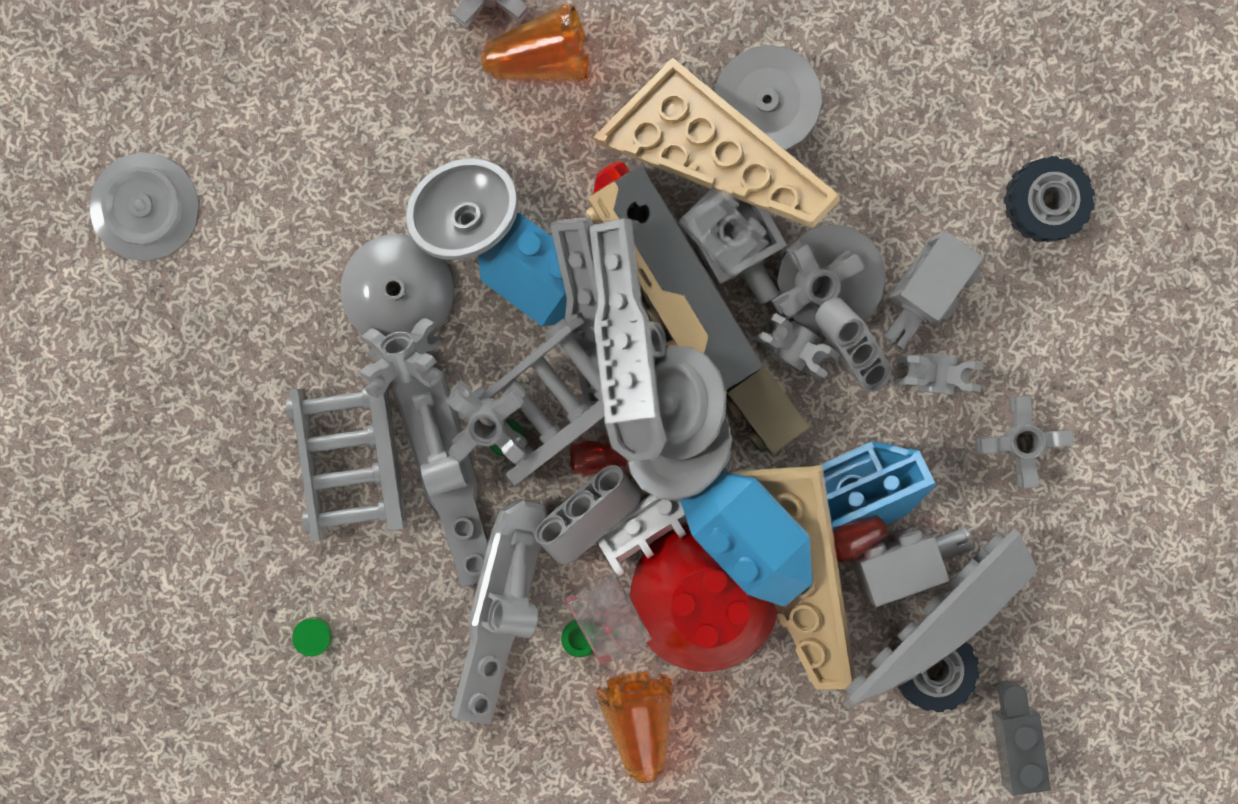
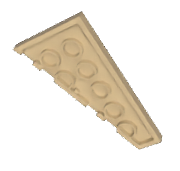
(702, 138)
(817, 614)

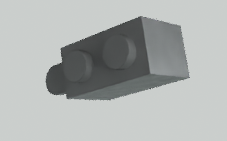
(1019, 742)

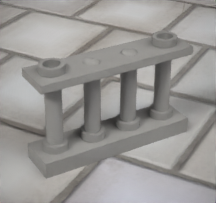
(579, 414)
(383, 472)

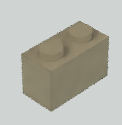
(766, 411)

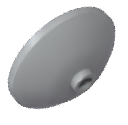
(452, 198)
(423, 279)

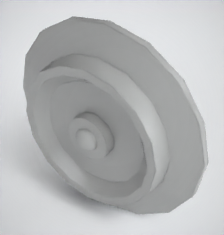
(774, 92)
(144, 206)
(860, 292)
(689, 401)
(683, 477)

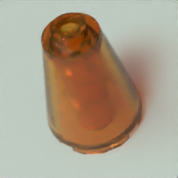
(540, 49)
(639, 721)

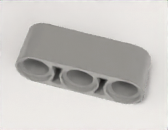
(854, 343)
(588, 514)

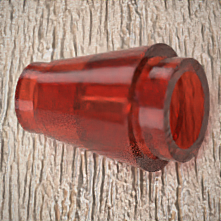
(592, 456)
(857, 537)

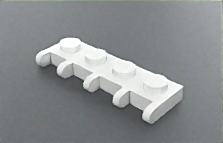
(641, 527)

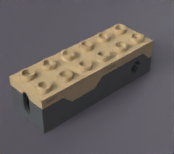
(671, 274)

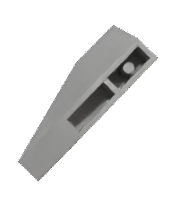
(976, 598)

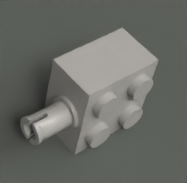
(754, 272)
(931, 285)
(907, 564)

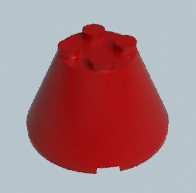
(695, 607)

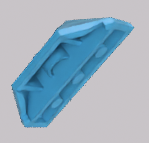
(526, 272)
(875, 482)
(751, 537)

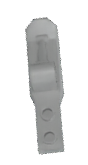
(578, 275)
(626, 345)
(447, 482)
(500, 608)

